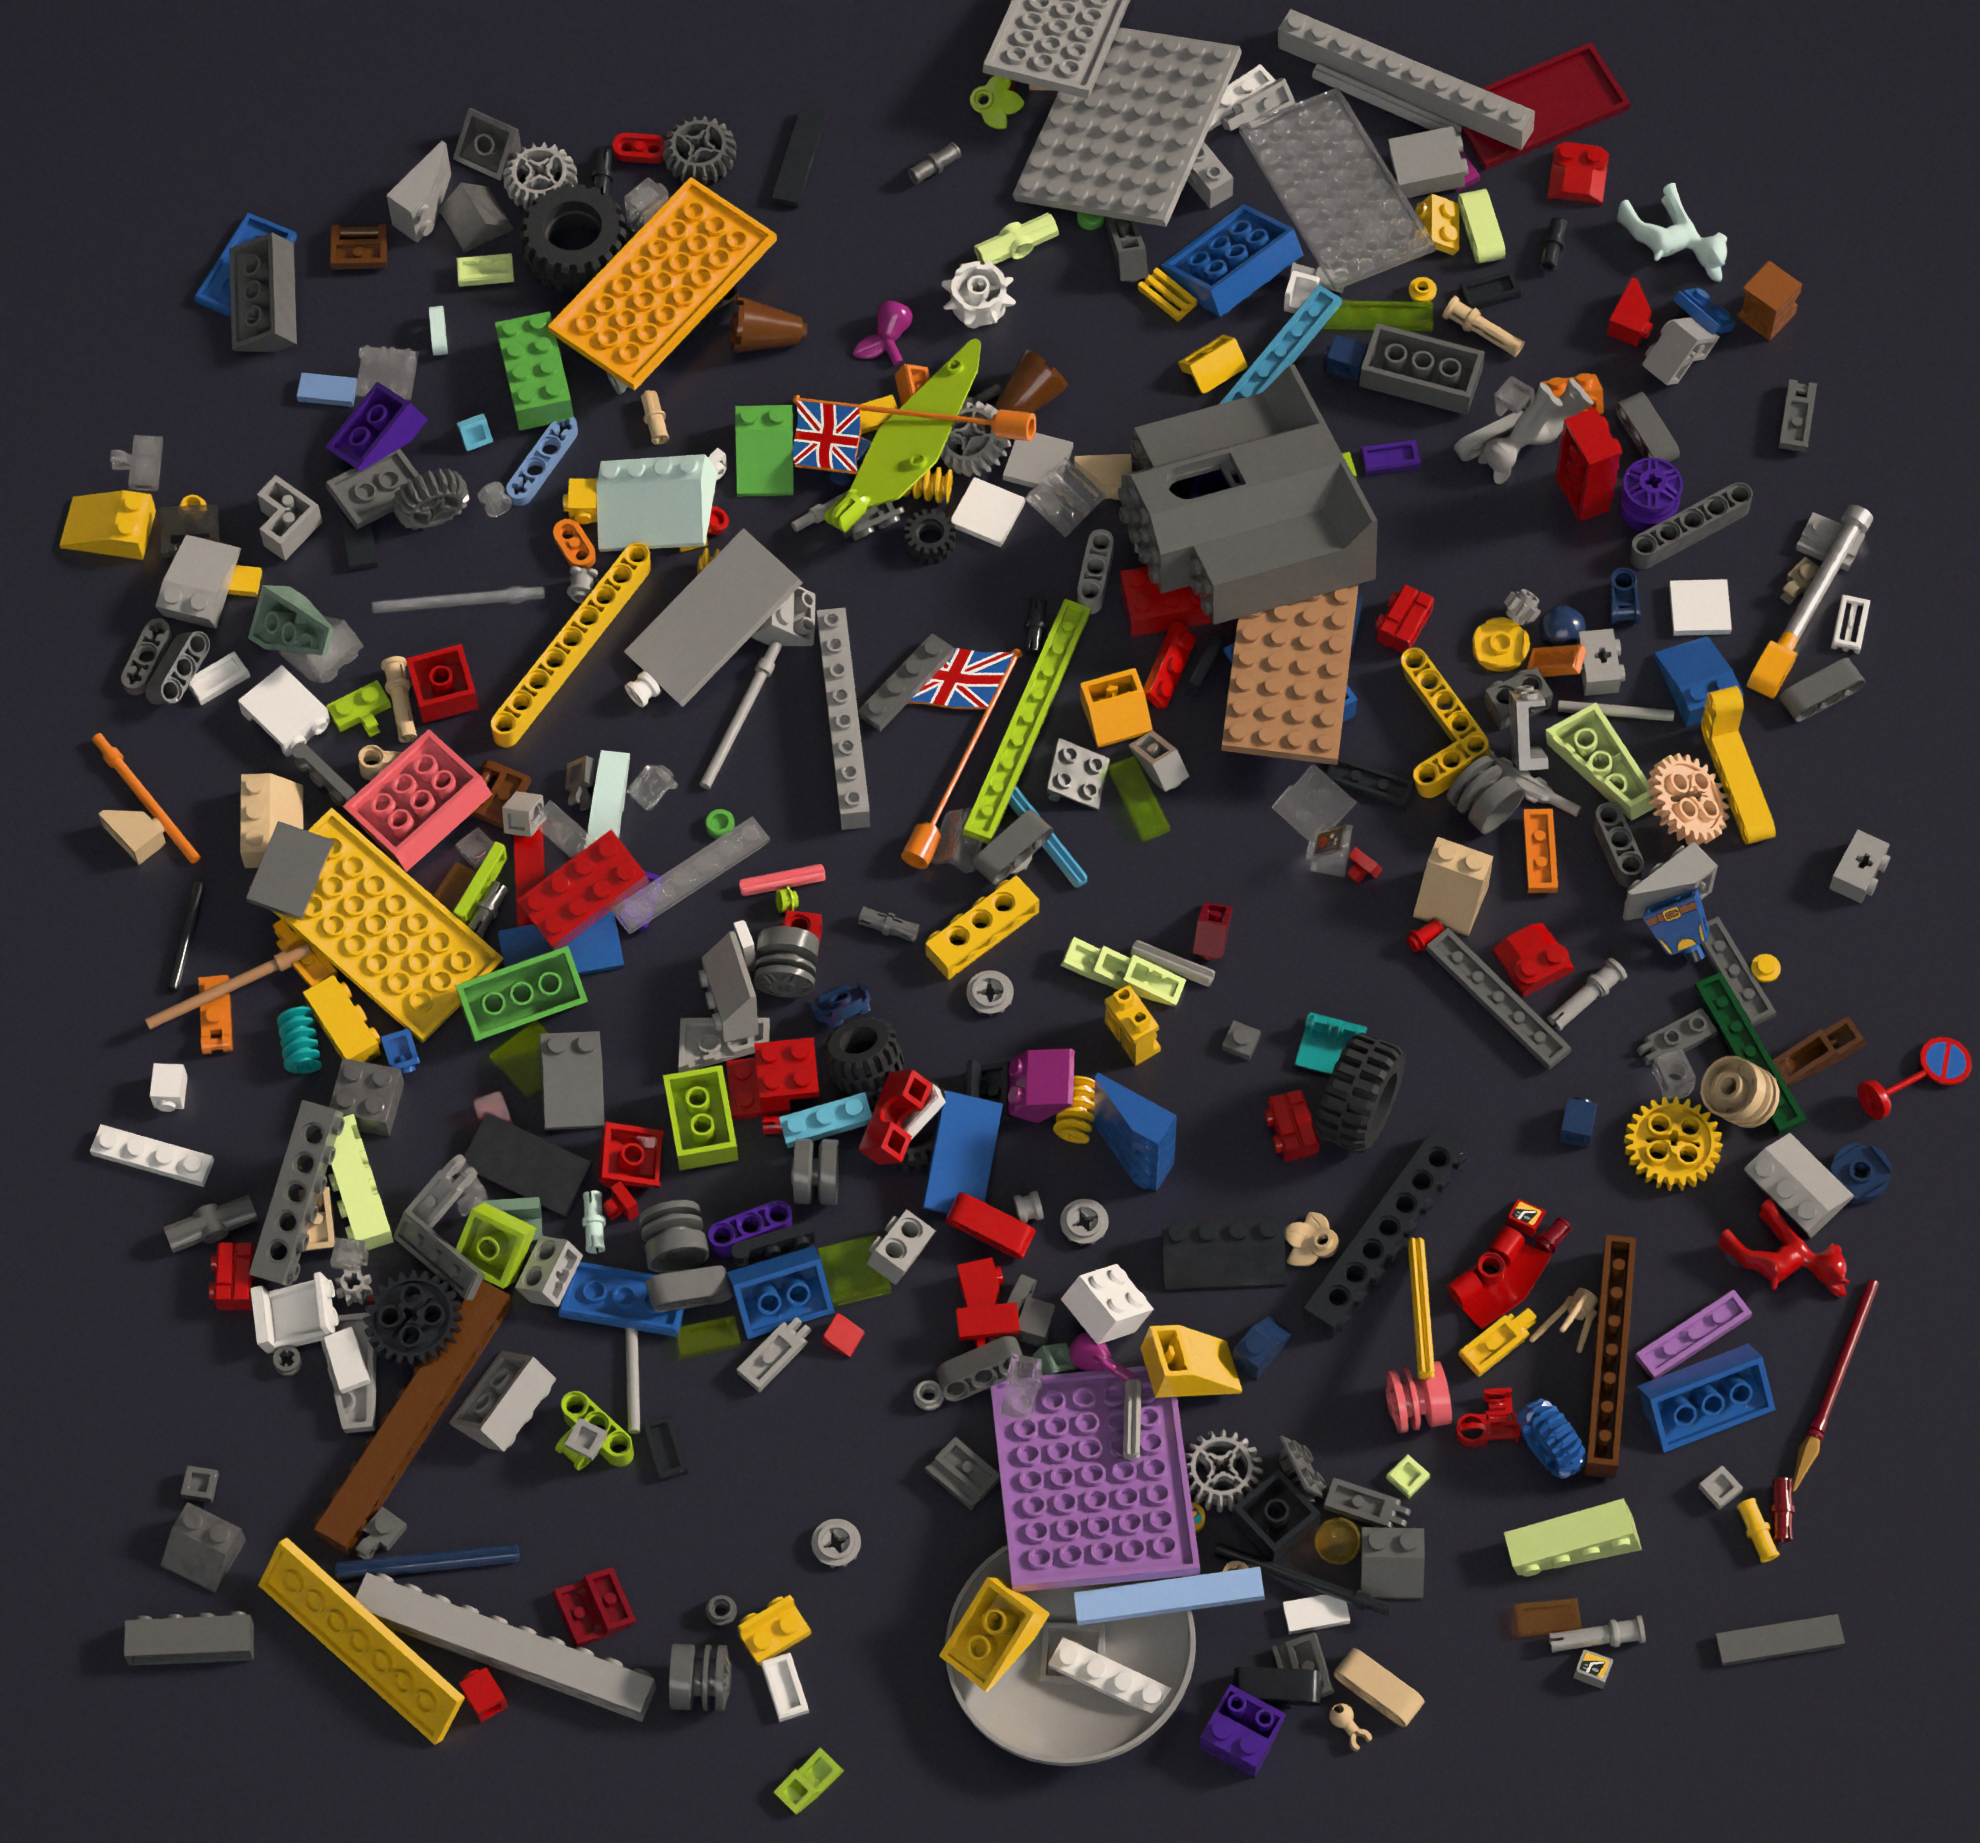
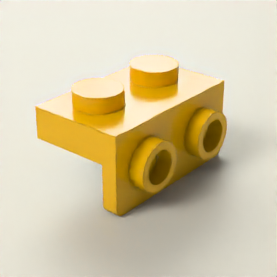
(1441, 221)

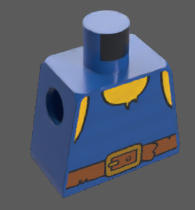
(1679, 924)

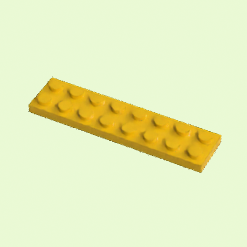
(361, 1641)

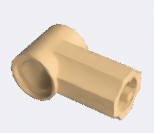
(375, 753)

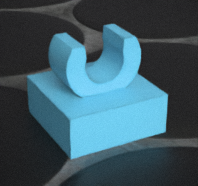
(475, 432)

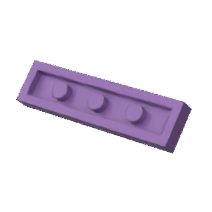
(1693, 1335)

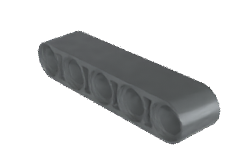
(1697, 515)

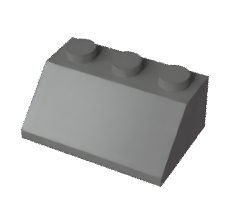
(729, 990)
(1798, 1184)
(503, 1400)

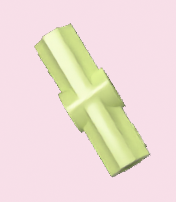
(1017, 240)

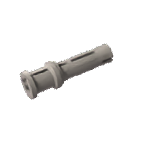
(1597, 986)
(1612, 1633)

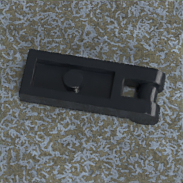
(772, 1244)

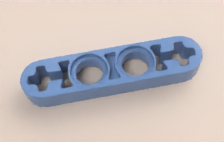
(539, 458)

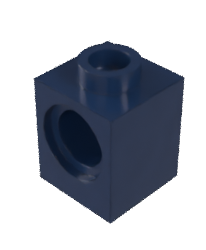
(1345, 357)
(1578, 1122)

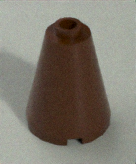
(763, 327)
(1031, 385)

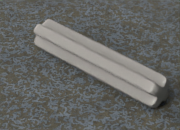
(1173, 963)
(1132, 1419)

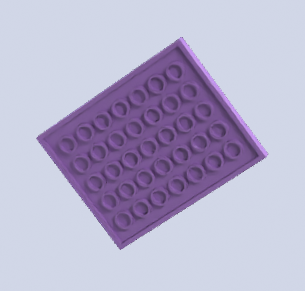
(1073, 1499)

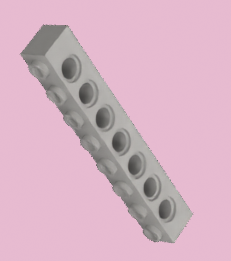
(843, 719)

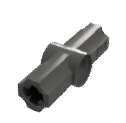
(210, 1223)

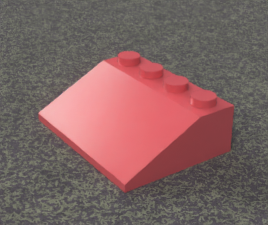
(418, 800)

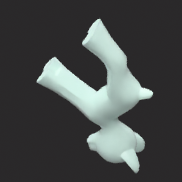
(1666, 241)

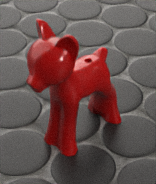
(1776, 1266)

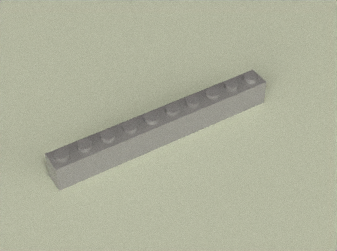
(1406, 79)
(507, 1647)

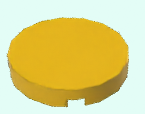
(1500, 644)

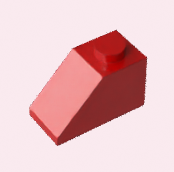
(1631, 316)

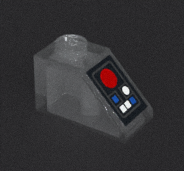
(1330, 851)

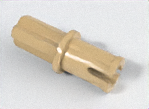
(654, 417)

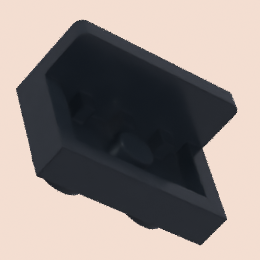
(989, 1083)

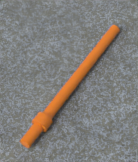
(115, 759)

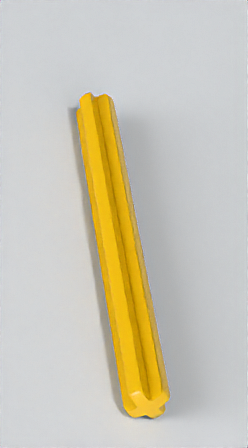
(1421, 1308)

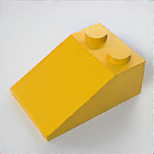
(110, 524)
(993, 1632)

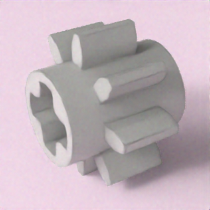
(1522, 606)
(357, 1292)

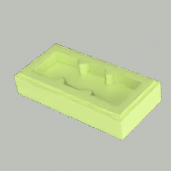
(485, 269)

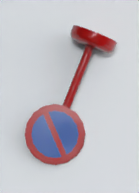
(1940, 1059)

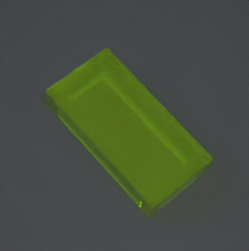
(708, 1337)

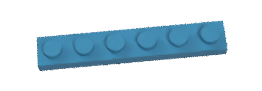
(1287, 344)

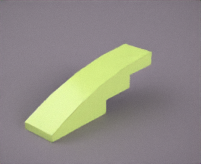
(1120, 971)

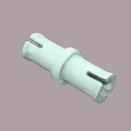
(593, 1222)

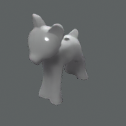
(1536, 426)

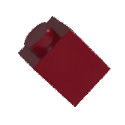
(1212, 930)

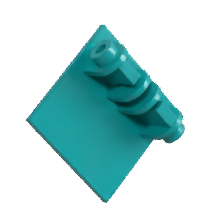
(1324, 1042)

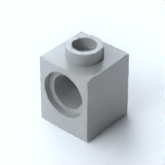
(520, 811)

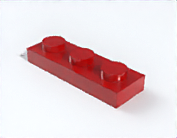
(1169, 665)

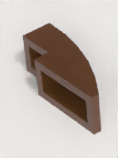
(1819, 1051)

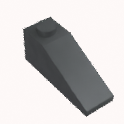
(1127, 249)

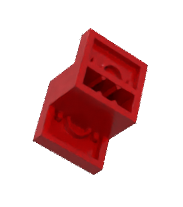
(772, 1078)

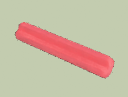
(779, 880)

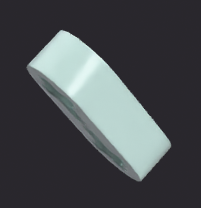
(438, 330)

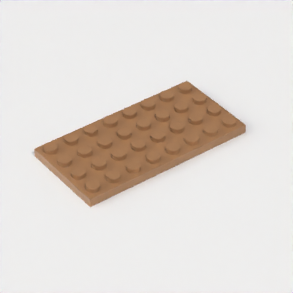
(1291, 679)

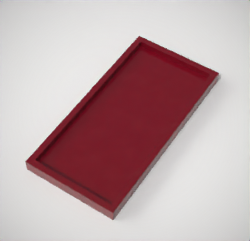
(1566, 97)

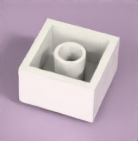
(1107, 1304)

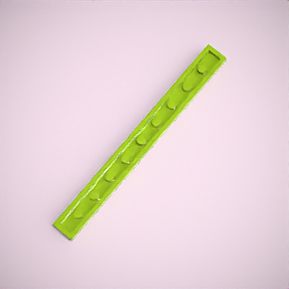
(1027, 721)

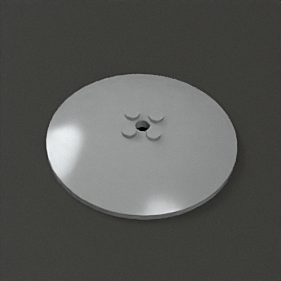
(1055, 1716)

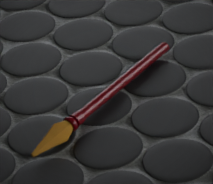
(1814, 1435)

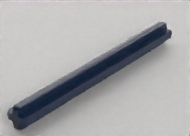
(428, 1562)

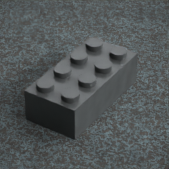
(1421, 369)

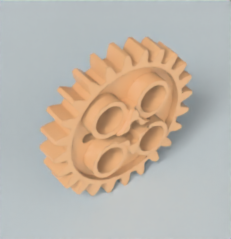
(1691, 818)

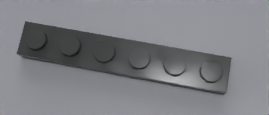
(1498, 999)

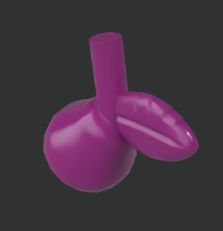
(892, 321)
(1092, 1357)

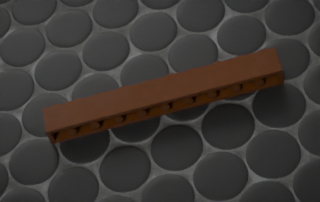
(409, 1423)

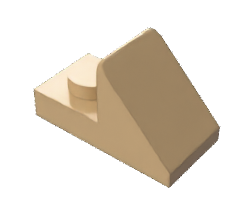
(321, 1231)

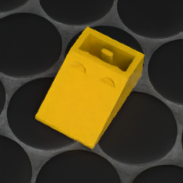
(1188, 1363)

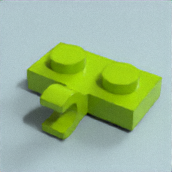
(360, 708)

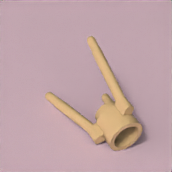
(1578, 1307)

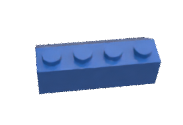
(1707, 1397)

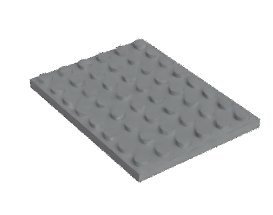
(1136, 133)

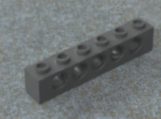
(291, 1177)

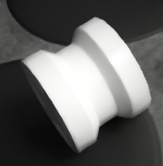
(642, 689)

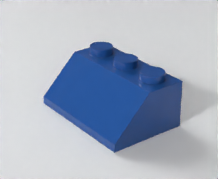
(780, 1291)

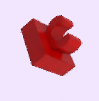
(1362, 865)
(621, 1203)

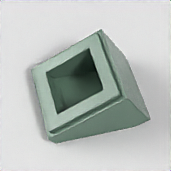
(1055, 1359)

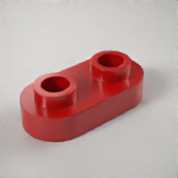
(640, 148)

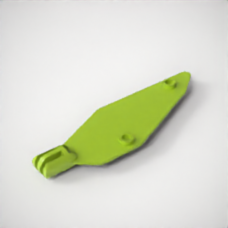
(908, 444)

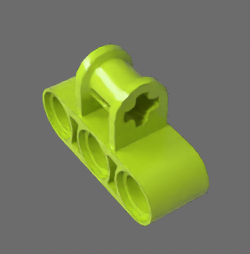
(595, 1416)

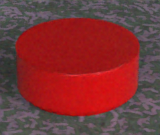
(718, 521)

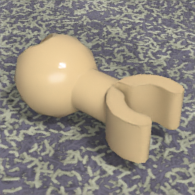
(1345, 1720)

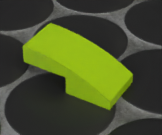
(809, 1781)

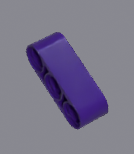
(758, 1217)

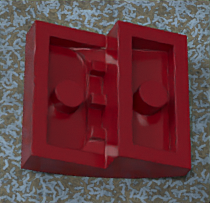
(593, 1607)

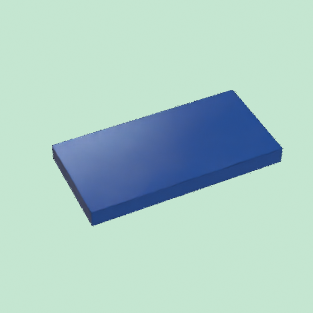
(216, 287)
(592, 951)
(961, 1150)
(616, 1299)

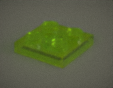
(848, 1274)

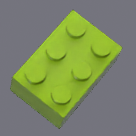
(700, 1117)

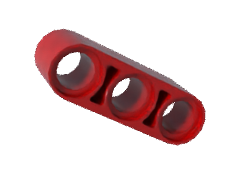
(990, 1225)

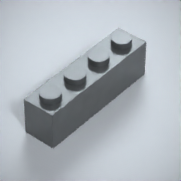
(189, 1639)

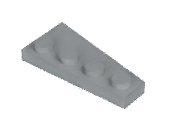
(357, 1406)

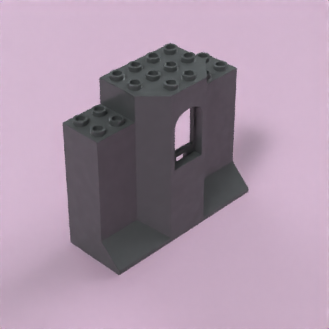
(1265, 542)

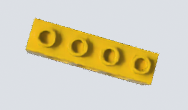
(953, 958)

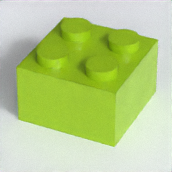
(495, 1243)

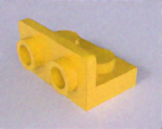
(773, 1629)

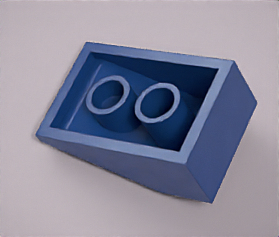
(1691, 673)

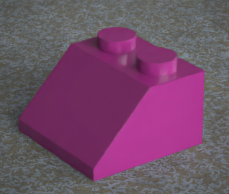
(1041, 1083)

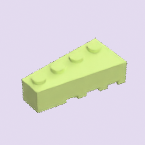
(1600, 756)
(358, 1189)
(1573, 1538)

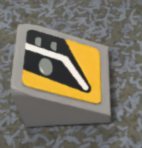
(1593, 1668)

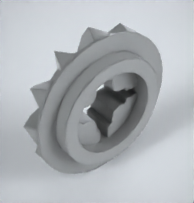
(979, 984)
(1090, 1211)
(842, 1531)

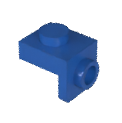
(400, 1050)

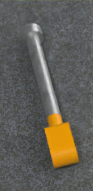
(1779, 656)

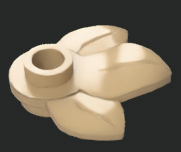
(1306, 1239)

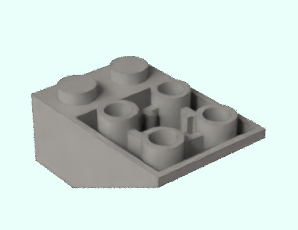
(1685, 871)

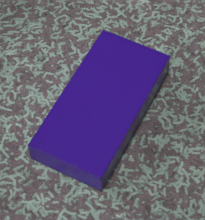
(1390, 457)

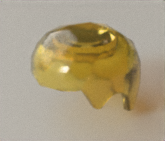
(1338, 1541)

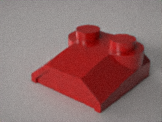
(1578, 173)
(1533, 958)
(629, 1155)

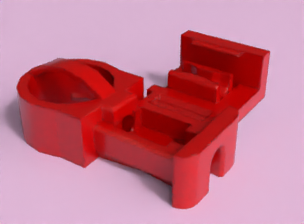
(1498, 1423)

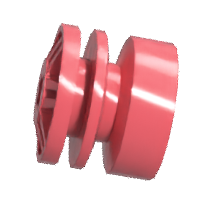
(1417, 1398)

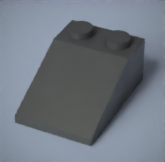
(571, 1080)

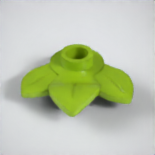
(1000, 102)

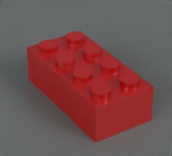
(1588, 464)
(1154, 612)
(583, 890)

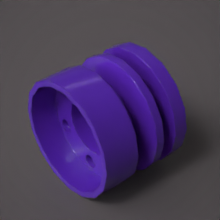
(1650, 493)

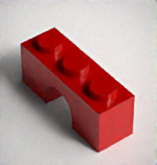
(901, 1095)

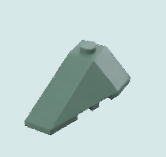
(289, 623)

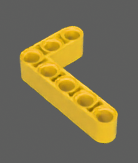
(1449, 720)
(1722, 736)

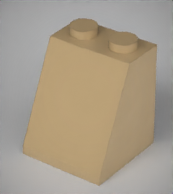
(1453, 886)

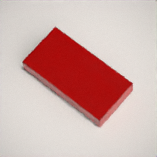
(988, 1321)

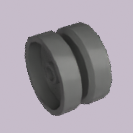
(813, 1171)

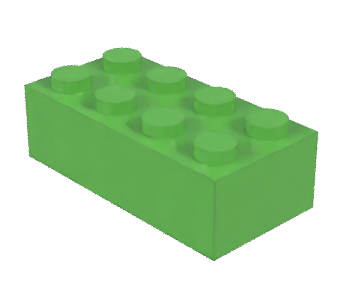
(534, 371)
(521, 993)

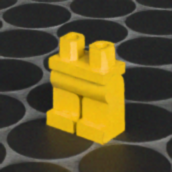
(1132, 1024)

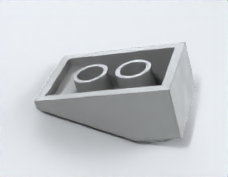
(419, 195)
(198, 581)

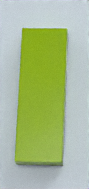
(481, 882)

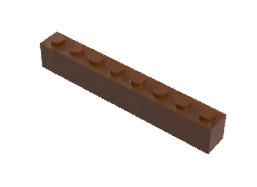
(1610, 1357)

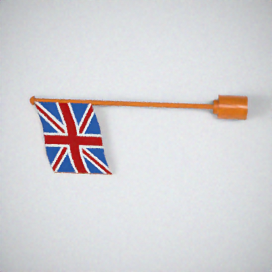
(831, 431)
(964, 682)

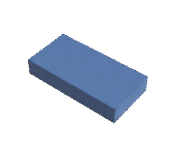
(327, 389)

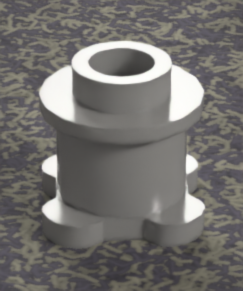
(581, 583)

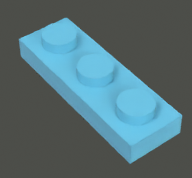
(826, 1119)

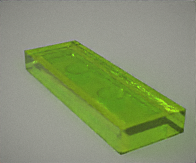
(1138, 798)

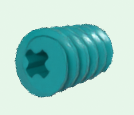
(297, 1040)

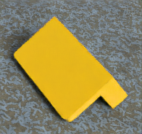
(1214, 363)

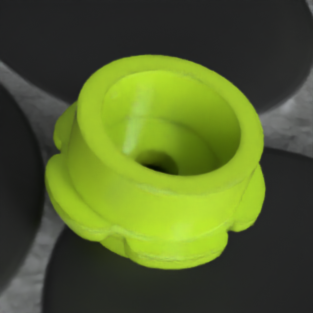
(786, 900)

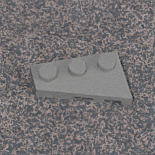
(704, 1046)

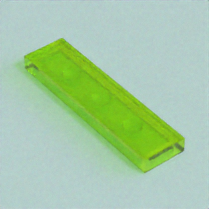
(1365, 315)

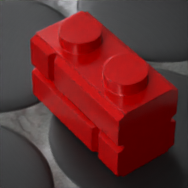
(1404, 619)
(1292, 1126)
(232, 1276)

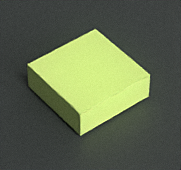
(1408, 1476)

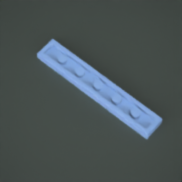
(1169, 1596)

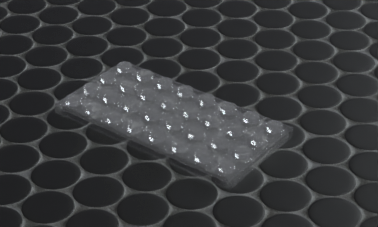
(1336, 188)

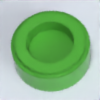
(1090, 221)
(719, 823)

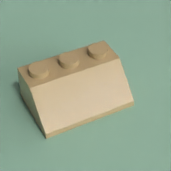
(264, 803)

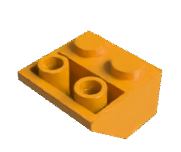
(1115, 707)

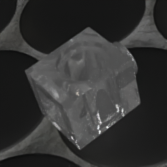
(1676, 1063)

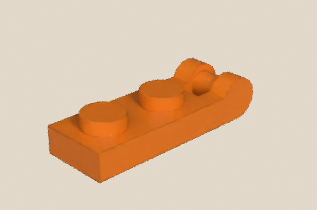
(215, 1018)

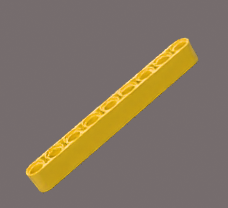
(570, 656)

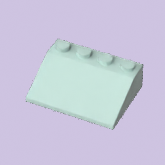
(655, 502)

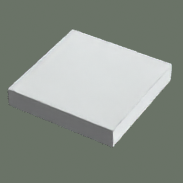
(987, 512)
(1700, 607)

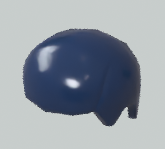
(1562, 625)

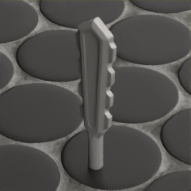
(1535, 788)

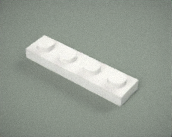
(152, 1155)
(1108, 1676)

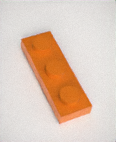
(1540, 851)

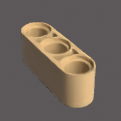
(1378, 1687)

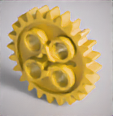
(1672, 1168)

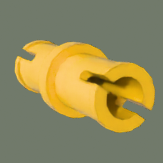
(1758, 1530)

